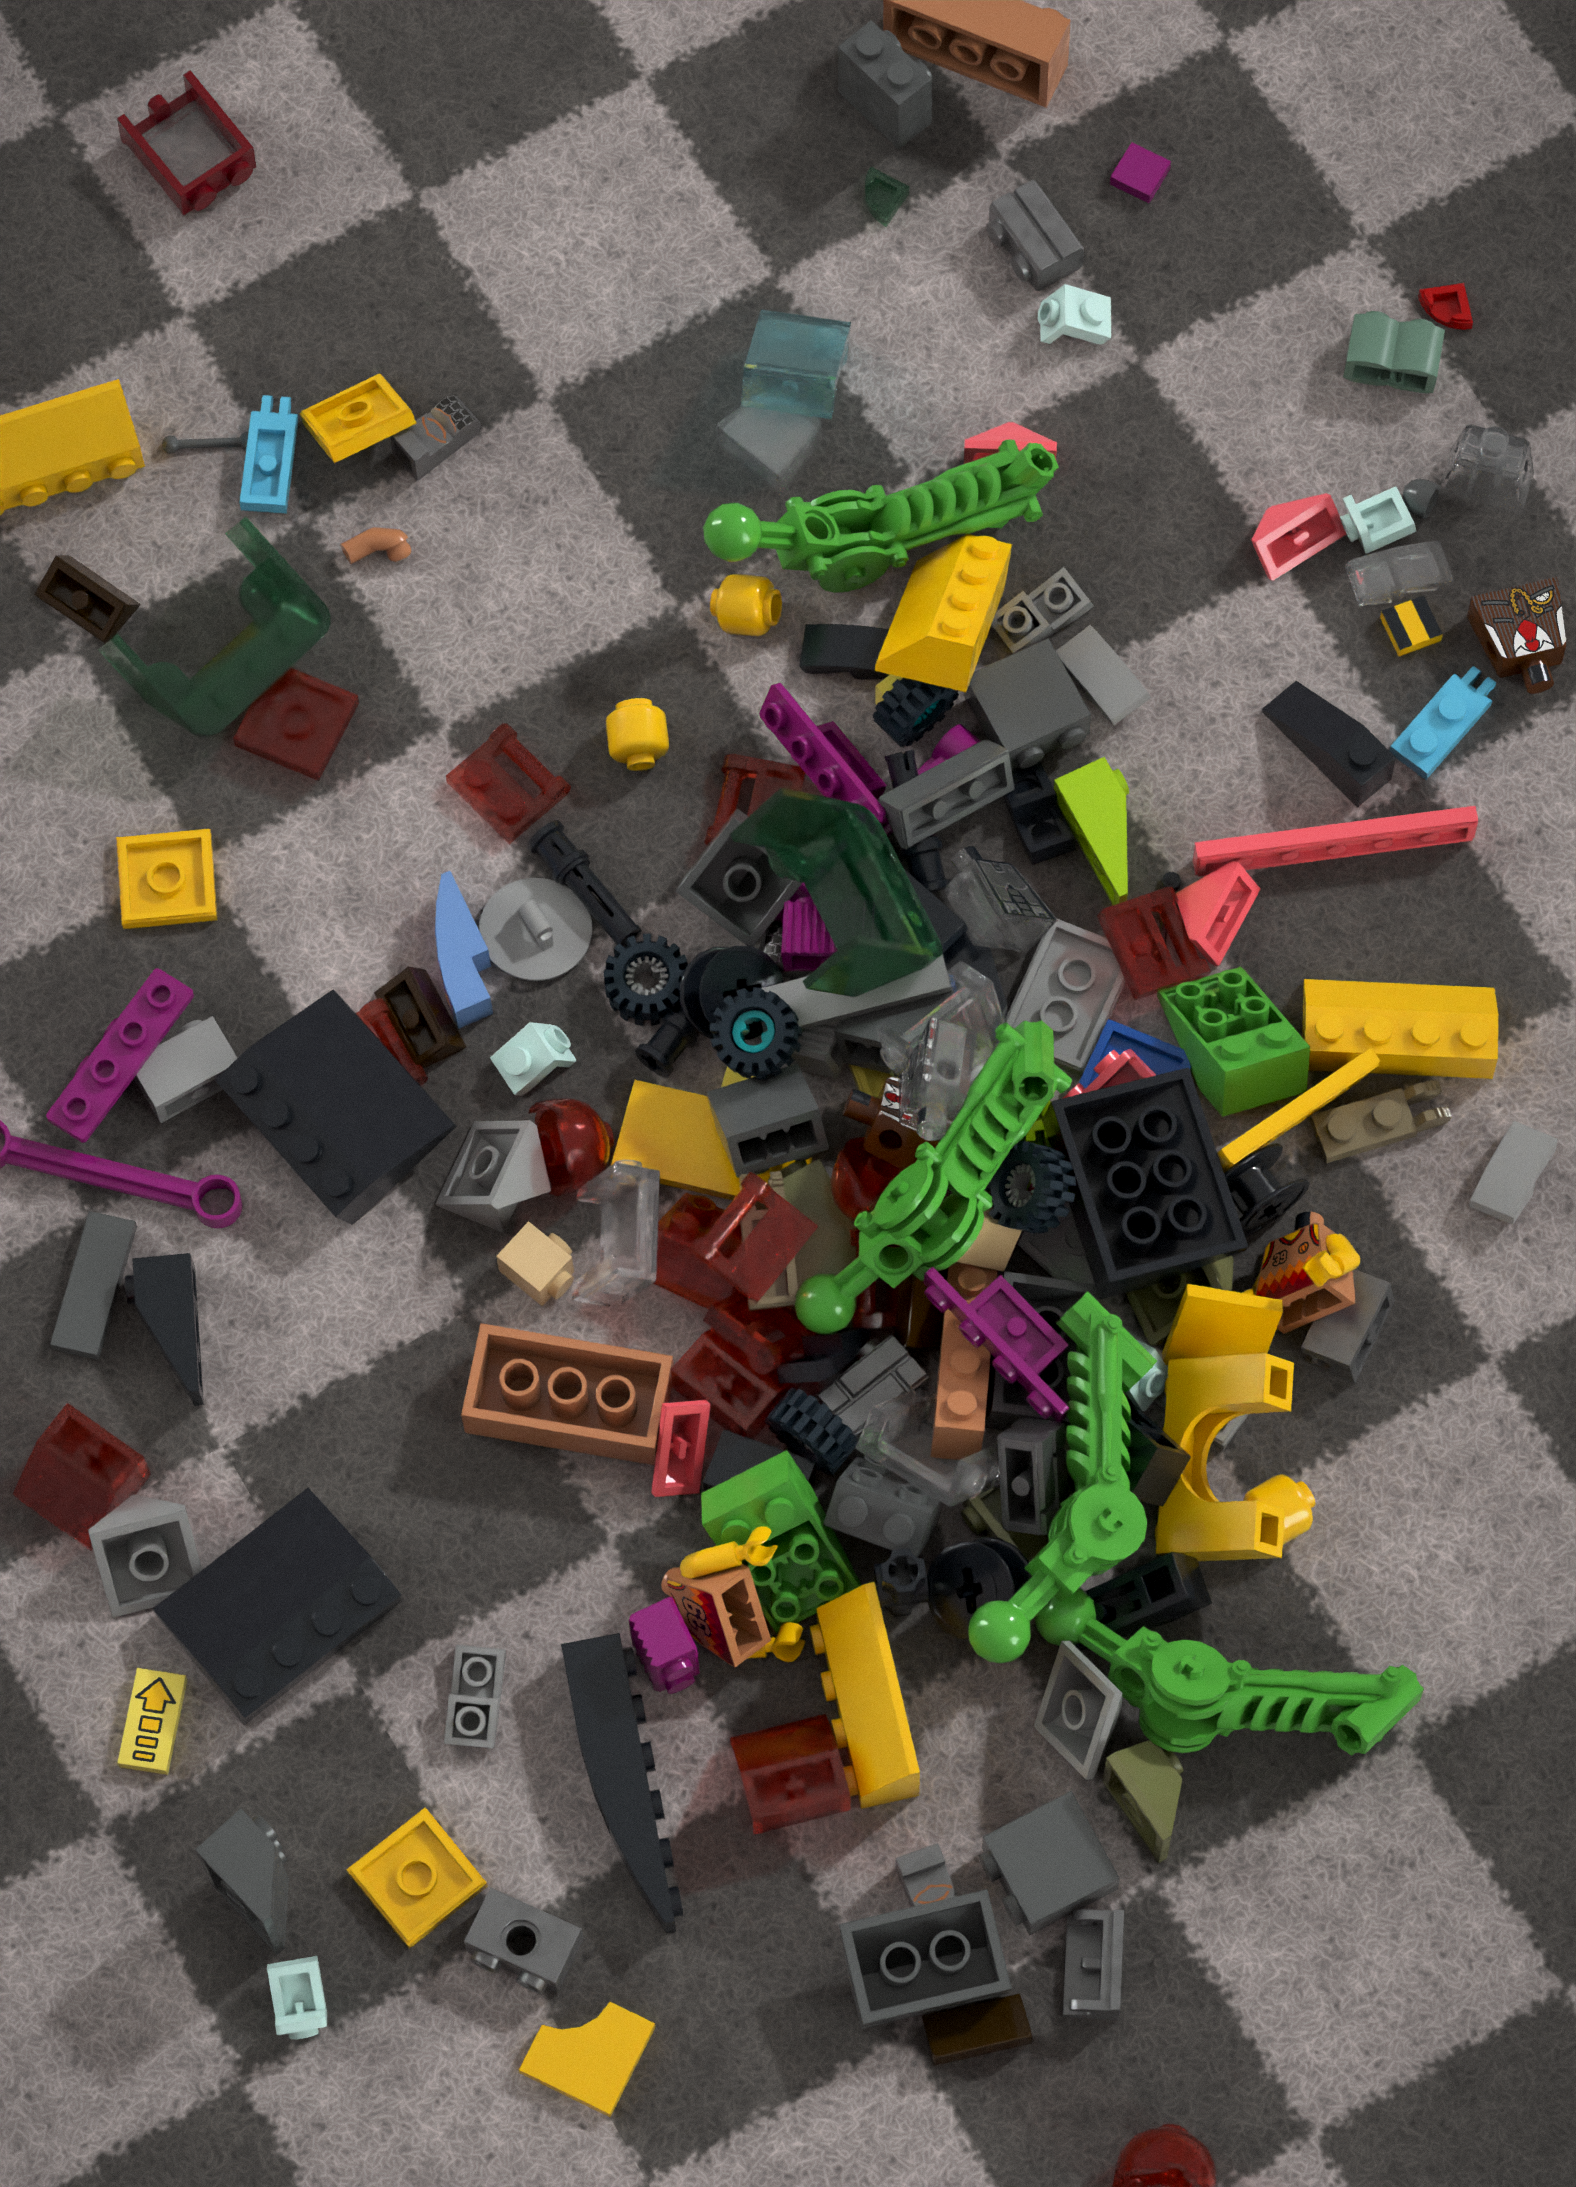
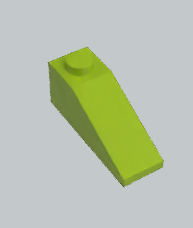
(1096, 812)

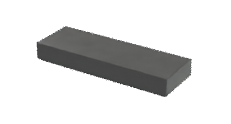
(93, 1285)

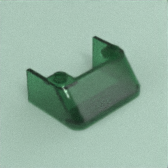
(285, 626)
(854, 885)

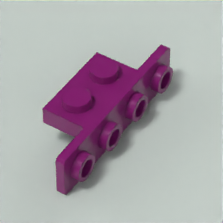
(823, 752)
(119, 1055)
(1010, 1332)

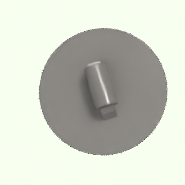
(535, 929)

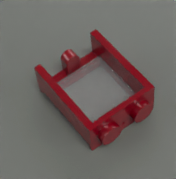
(190, 146)

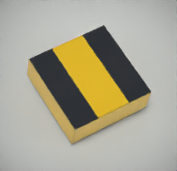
(1411, 625)

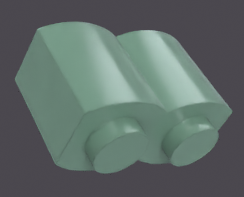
(1394, 352)

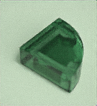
(884, 195)

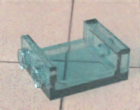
(795, 363)

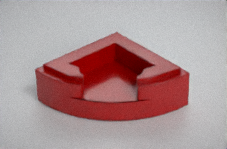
(1447, 304)

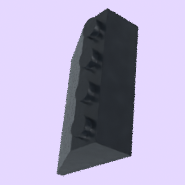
(336, 1105)
(1145, 1181)
(277, 1605)

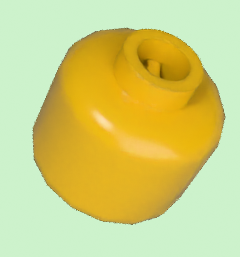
(746, 605)
(637, 733)
(1293, 1497)

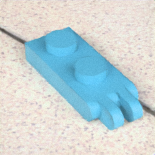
(269, 458)
(1443, 722)

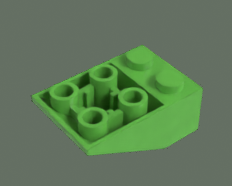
(1236, 1041)
(809, 1559)

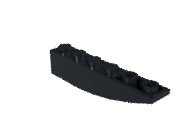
(618, 1765)

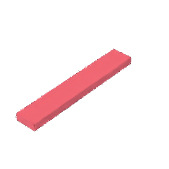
(1337, 840)

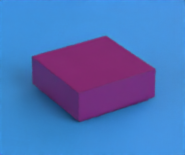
(1140, 172)

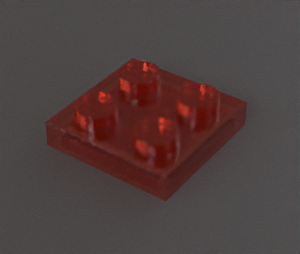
(297, 722)

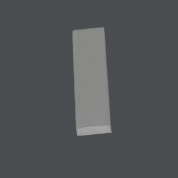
(821, 1008)

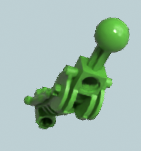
(855, 536)
(912, 1210)
(1102, 1517)
(1194, 1693)

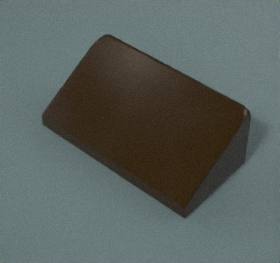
(85, 597)
(420, 1017)
(917, 1319)
(977, 2029)

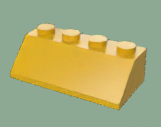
(66, 445)
(947, 613)
(1406, 1025)
(867, 1698)

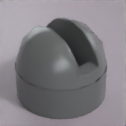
(1421, 496)

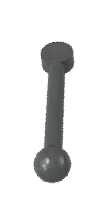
(171, 444)

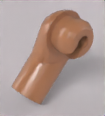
(377, 540)

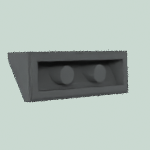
(948, 792)

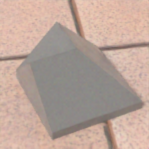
(495, 1171)
(144, 1553)
(1079, 1710)

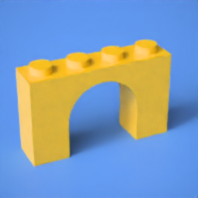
(1199, 1402)

